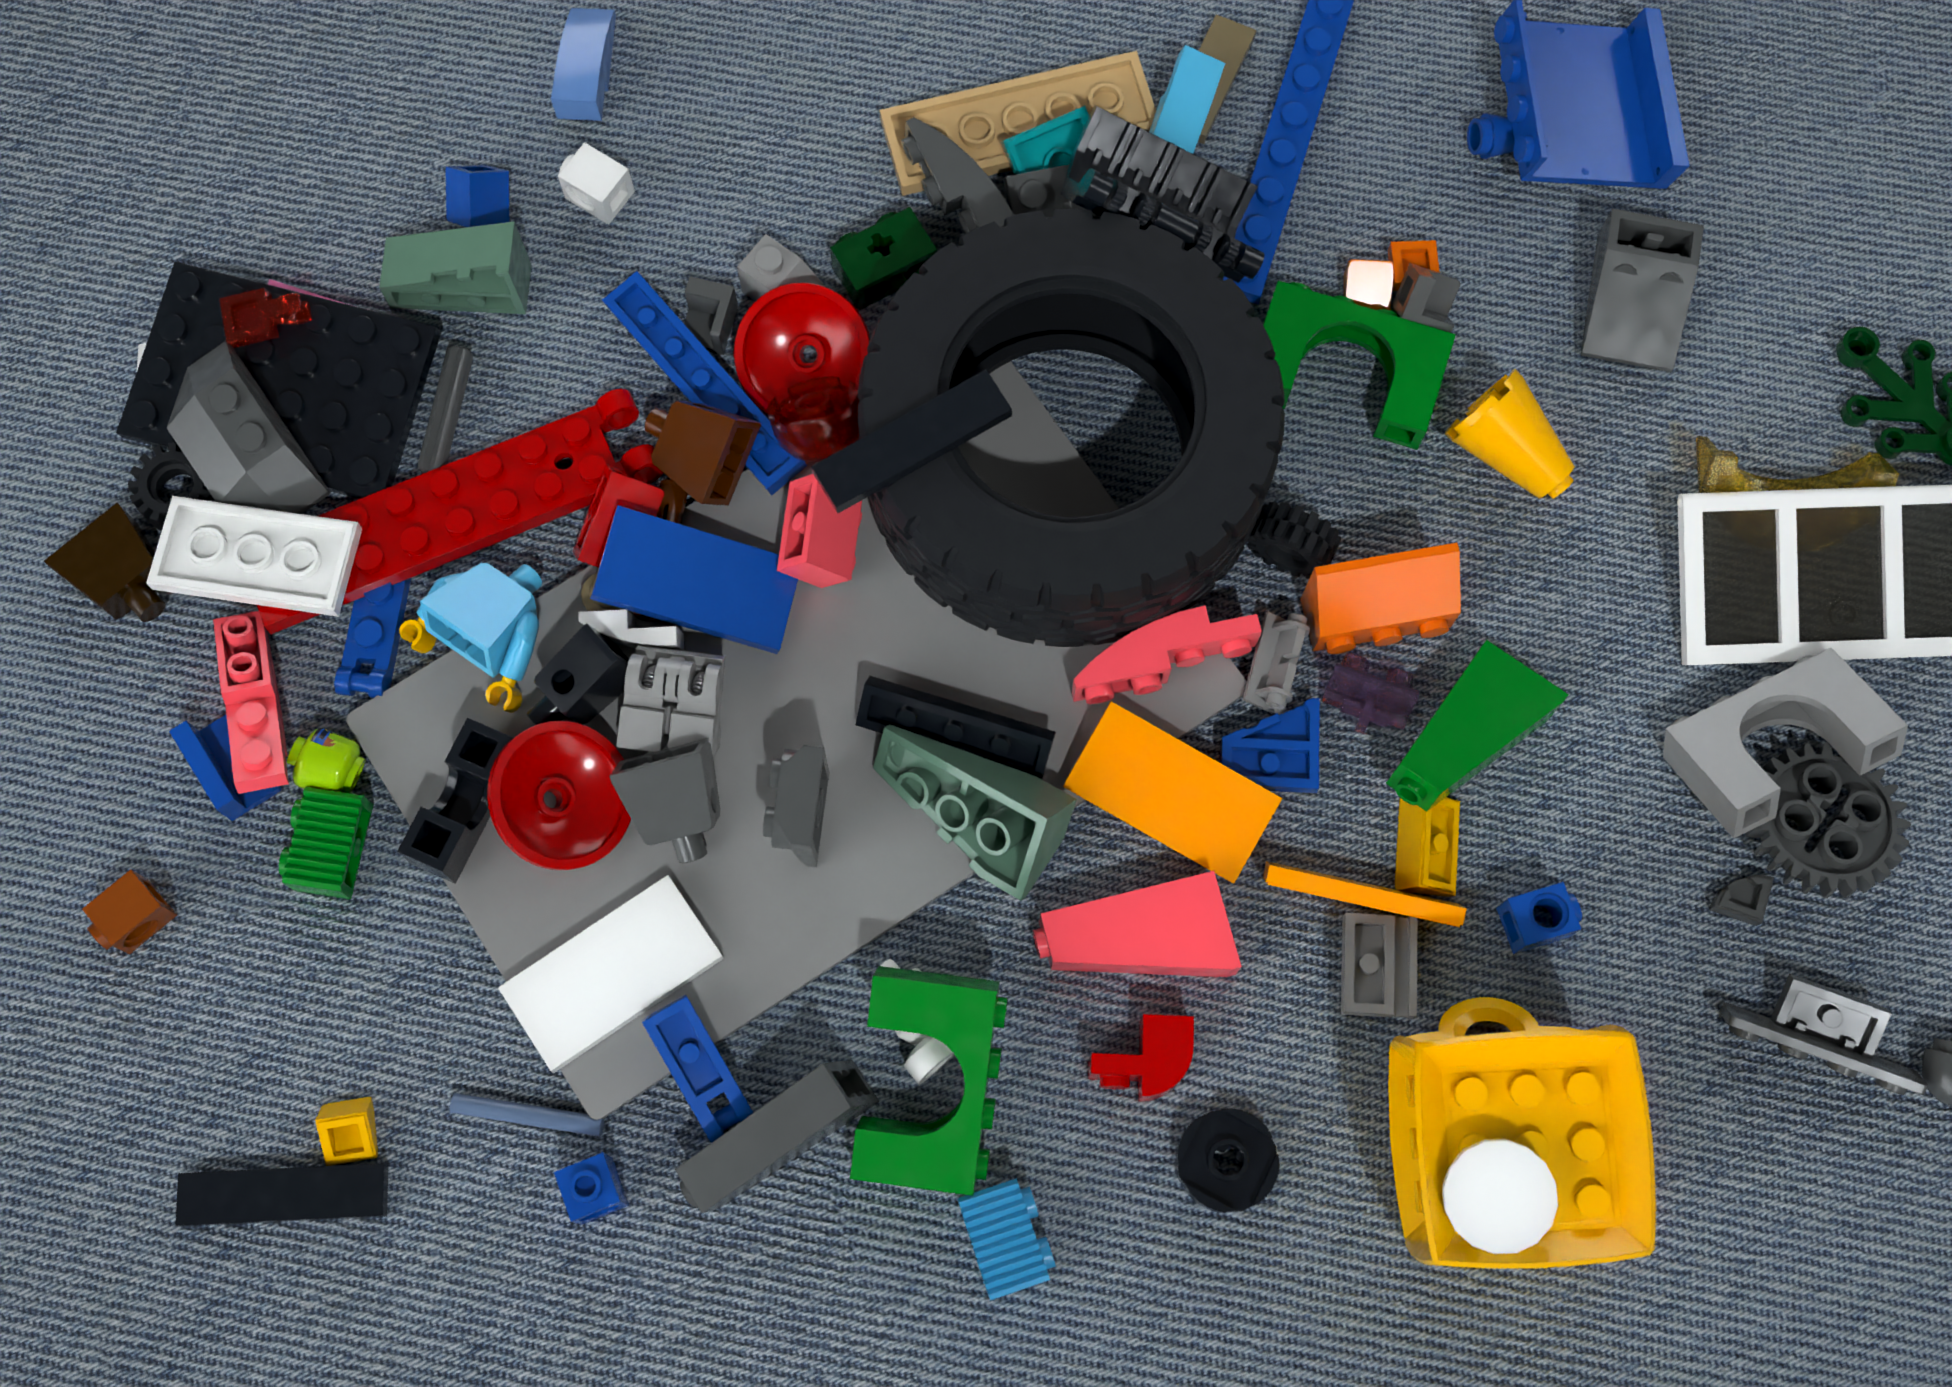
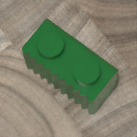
(326, 842)

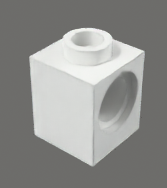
(595, 183)

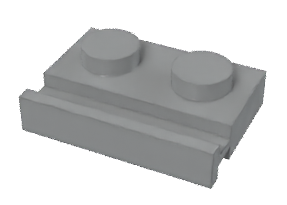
(1379, 965)

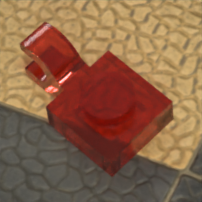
(255, 315)

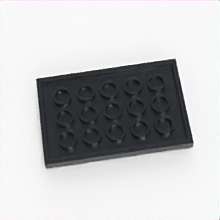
(337, 382)

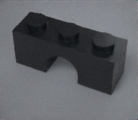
(447, 833)

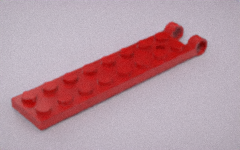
(482, 499)

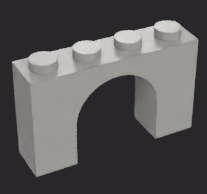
(1812, 694)

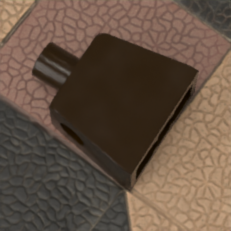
(111, 566)

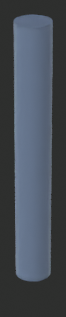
(525, 1114)

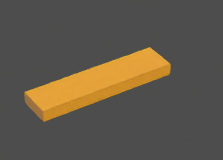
(1364, 894)

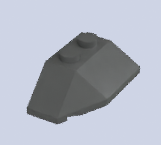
(239, 438)

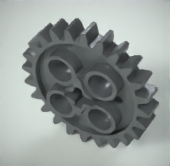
(1867, 846)

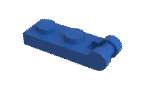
(373, 640)
(696, 1066)

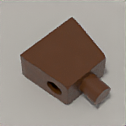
(701, 448)

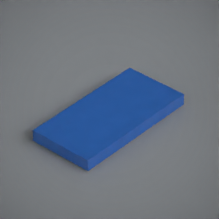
(694, 580)

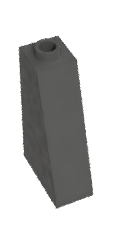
(775, 1134)

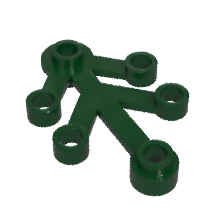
(1912, 403)

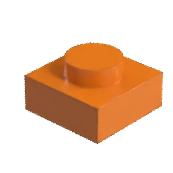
(1415, 252)

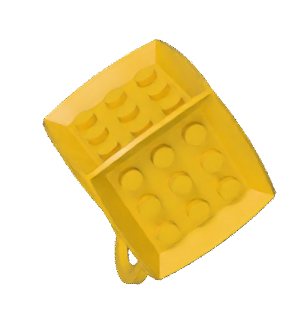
(1550, 1088)

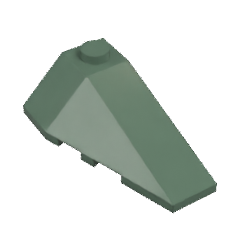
(989, 810)

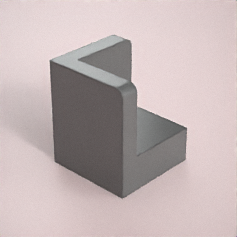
(1426, 297)
(710, 312)

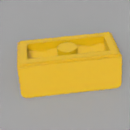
(1427, 848)

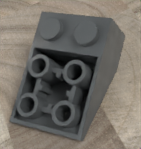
(1641, 289)

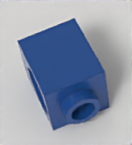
(1524, 931)
(591, 1188)

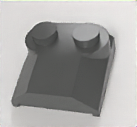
(800, 802)

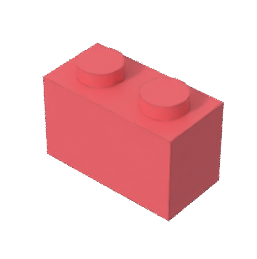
(815, 539)

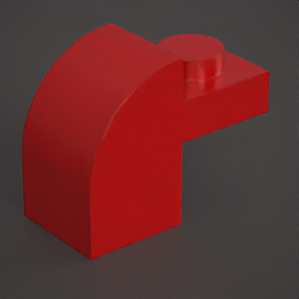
(1162, 1061)

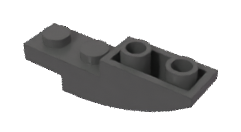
(953, 177)

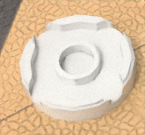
(1500, 1196)

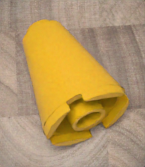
(1515, 438)

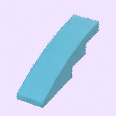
(1187, 98)

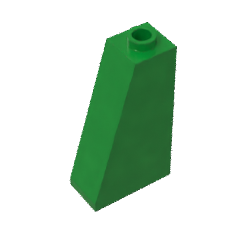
(1478, 721)

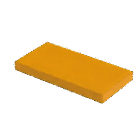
(1172, 792)

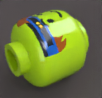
(326, 761)

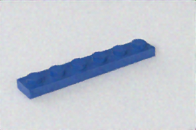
(698, 373)

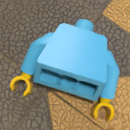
(485, 621)

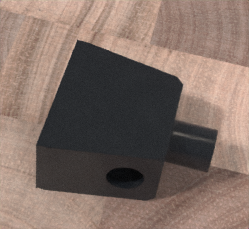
(580, 679)

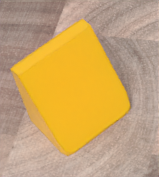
(347, 1131)

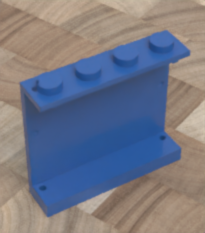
(1591, 101)

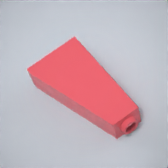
(1145, 931)

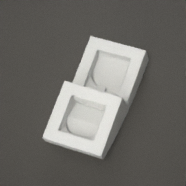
(621, 628)

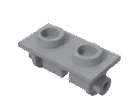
(1275, 662)

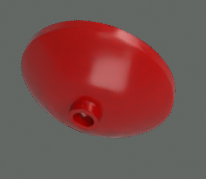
(783, 325)
(574, 767)

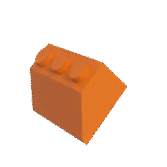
(1383, 598)

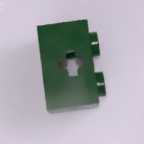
(881, 257)

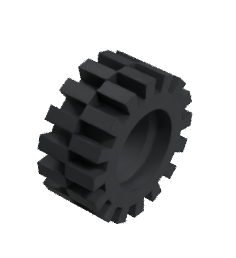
(155, 475)
(1293, 539)

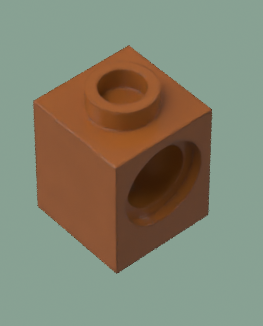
(128, 913)

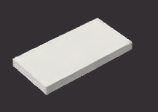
(255, 556)
(610, 973)

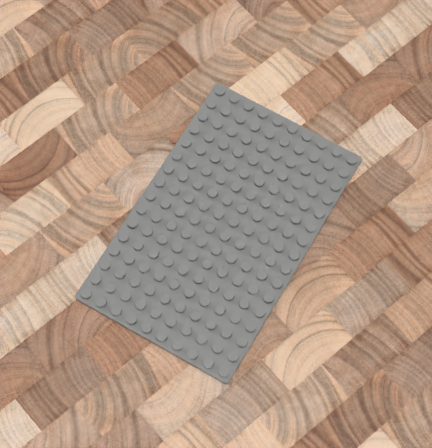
(876, 854)

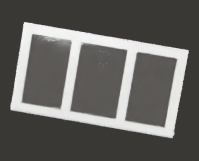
(1815, 573)

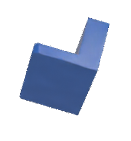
(210, 760)

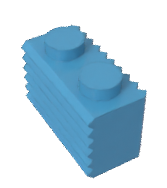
(1005, 1238)

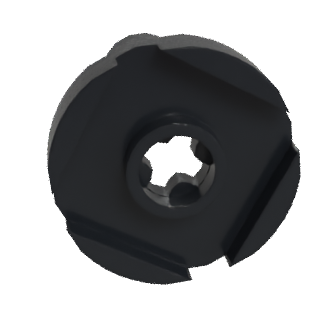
(1255, 1152)

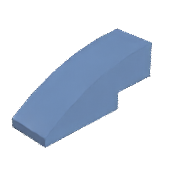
(583, 64)

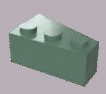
(458, 270)

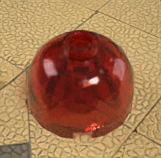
(816, 418)

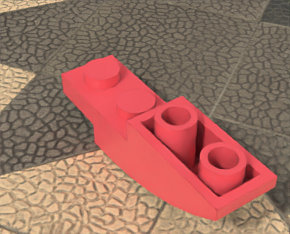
(1144, 656)
(251, 702)

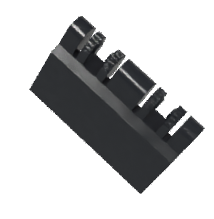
(1160, 184)

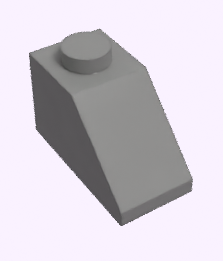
(770, 267)

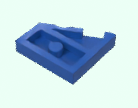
(1278, 751)

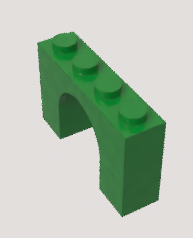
(1409, 352)
(948, 1150)

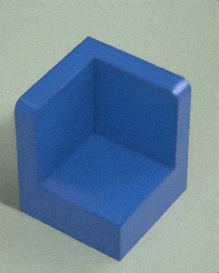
(477, 195)

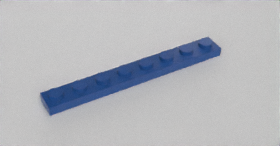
(1290, 132)

